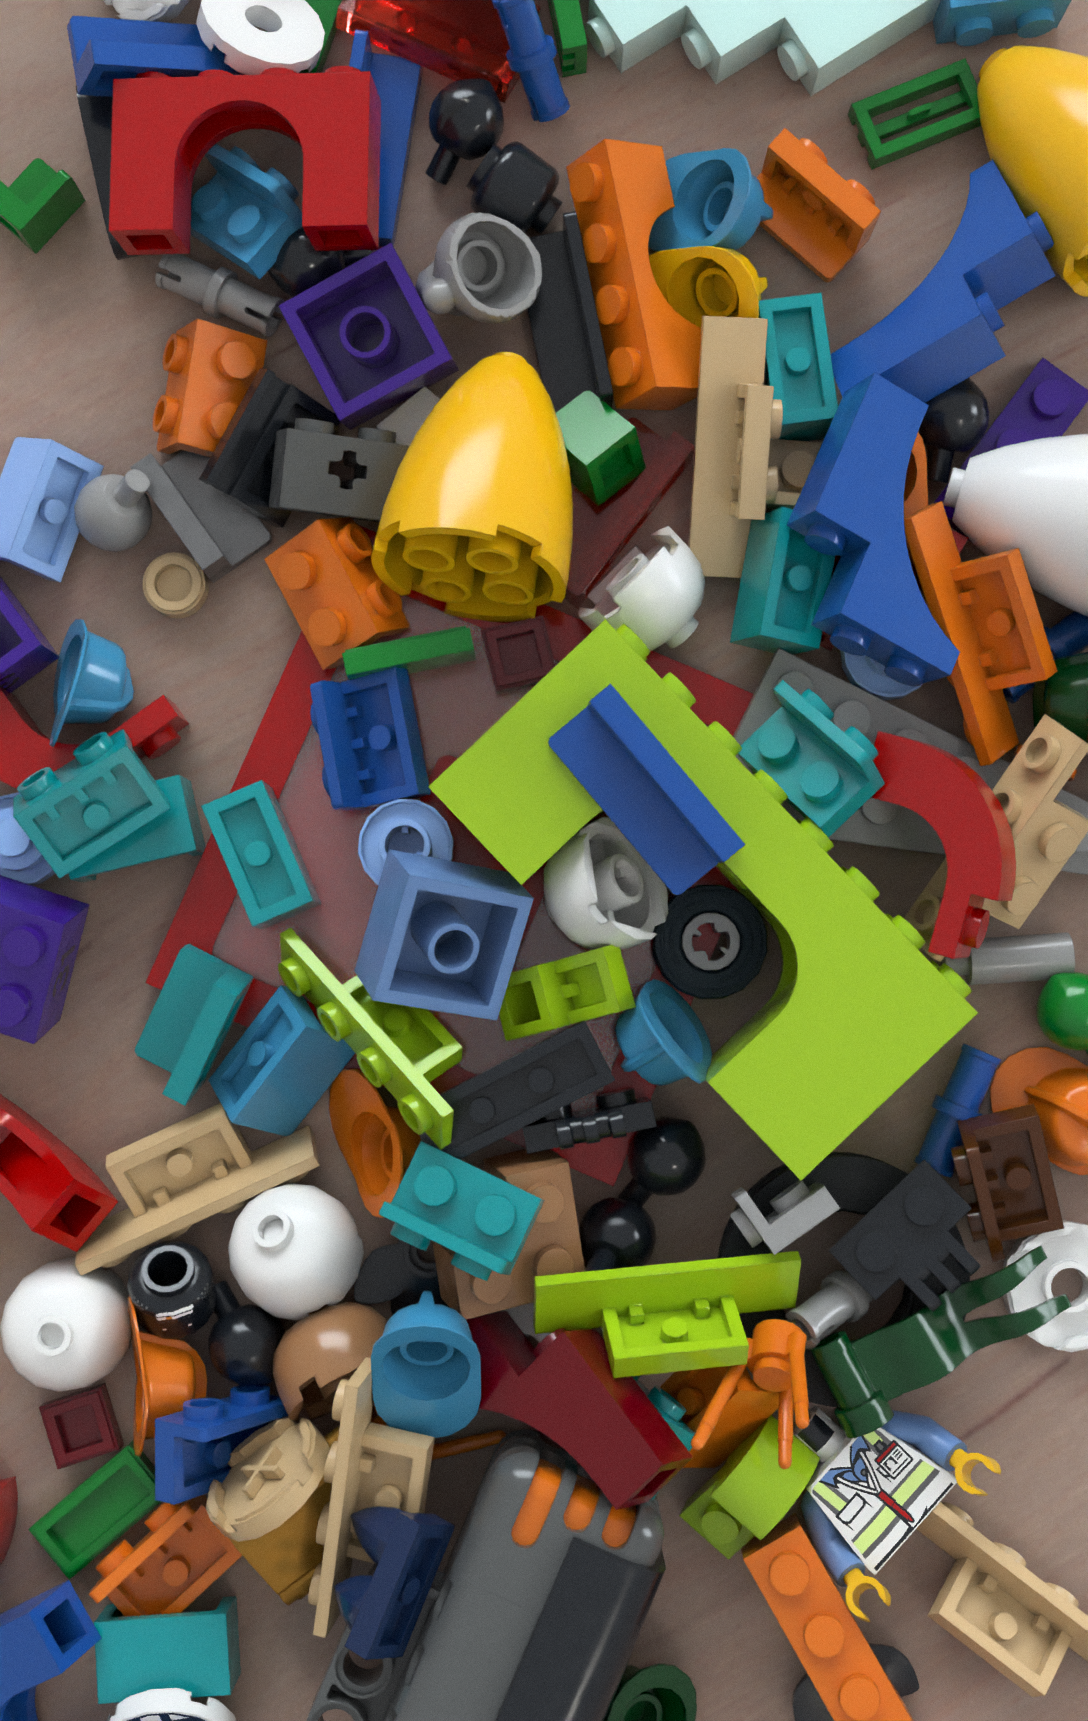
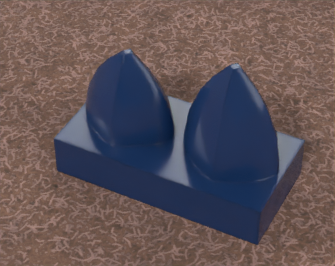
(387, 1605)

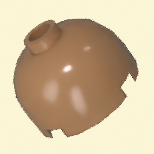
(321, 1353)

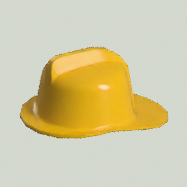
(708, 282)

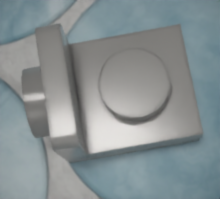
(795, 1213)

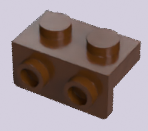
(1010, 1177)

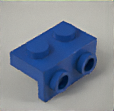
(369, 740)
(198, 1441)

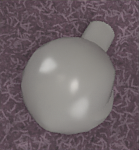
(114, 511)

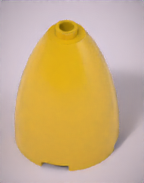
(1038, 138)
(482, 499)

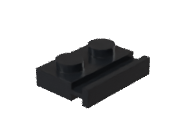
(245, 453)

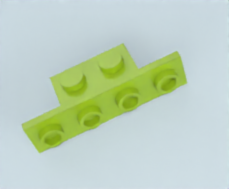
(392, 1041)
(669, 1312)

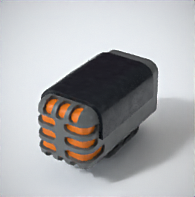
(528, 1608)

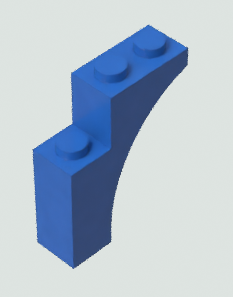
(951, 317)
(857, 512)

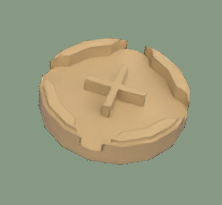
(268, 1479)

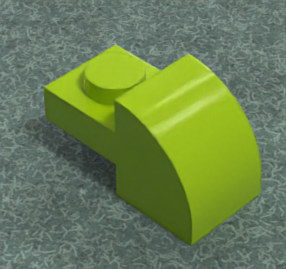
(565, 992)
(749, 1491)

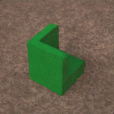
(38, 203)
(599, 447)

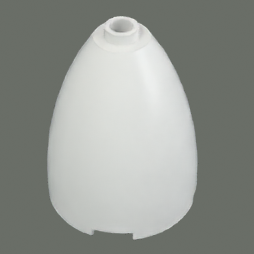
(1032, 501)

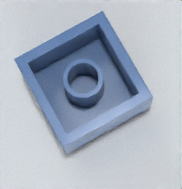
(442, 935)

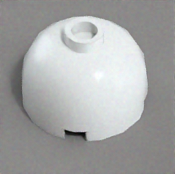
(651, 592)
(603, 889)
(295, 1250)
(66, 1326)

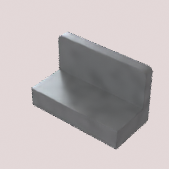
(207, 522)

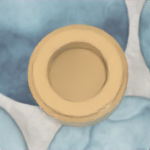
(175, 585)

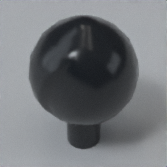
(465, 124)
(302, 267)
(952, 425)
(664, 1160)
(616, 1235)
(243, 1340)

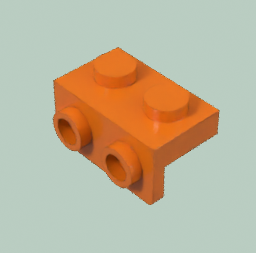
(814, 208)
(205, 385)
(335, 589)
(169, 1564)

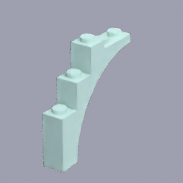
(813, 37)

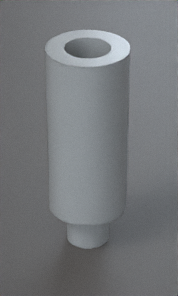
(1016, 959)

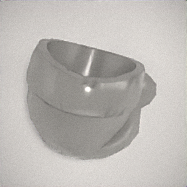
(482, 271)

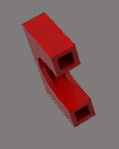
(171, 122)

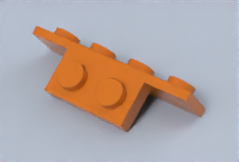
(989, 618)

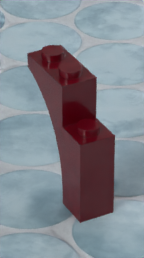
(574, 1400)

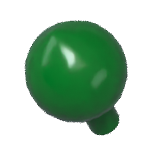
(1064, 1010)

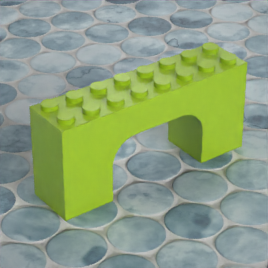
(853, 989)

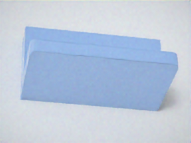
(39, 503)

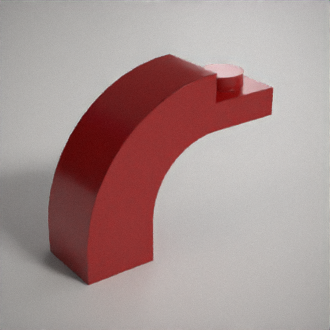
(27, 748)
(969, 826)
(48, 1181)

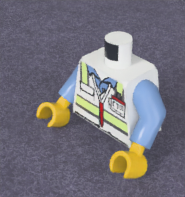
(877, 1492)

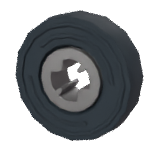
(727, 913)

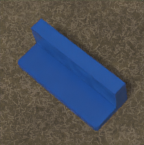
(124, 47)
(399, 88)
(644, 791)

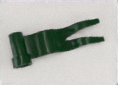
(924, 1346)

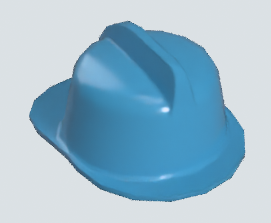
(713, 200)
(89, 680)
(663, 1037)
(426, 1370)

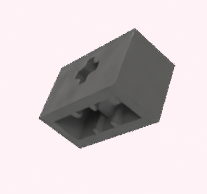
(302, 467)

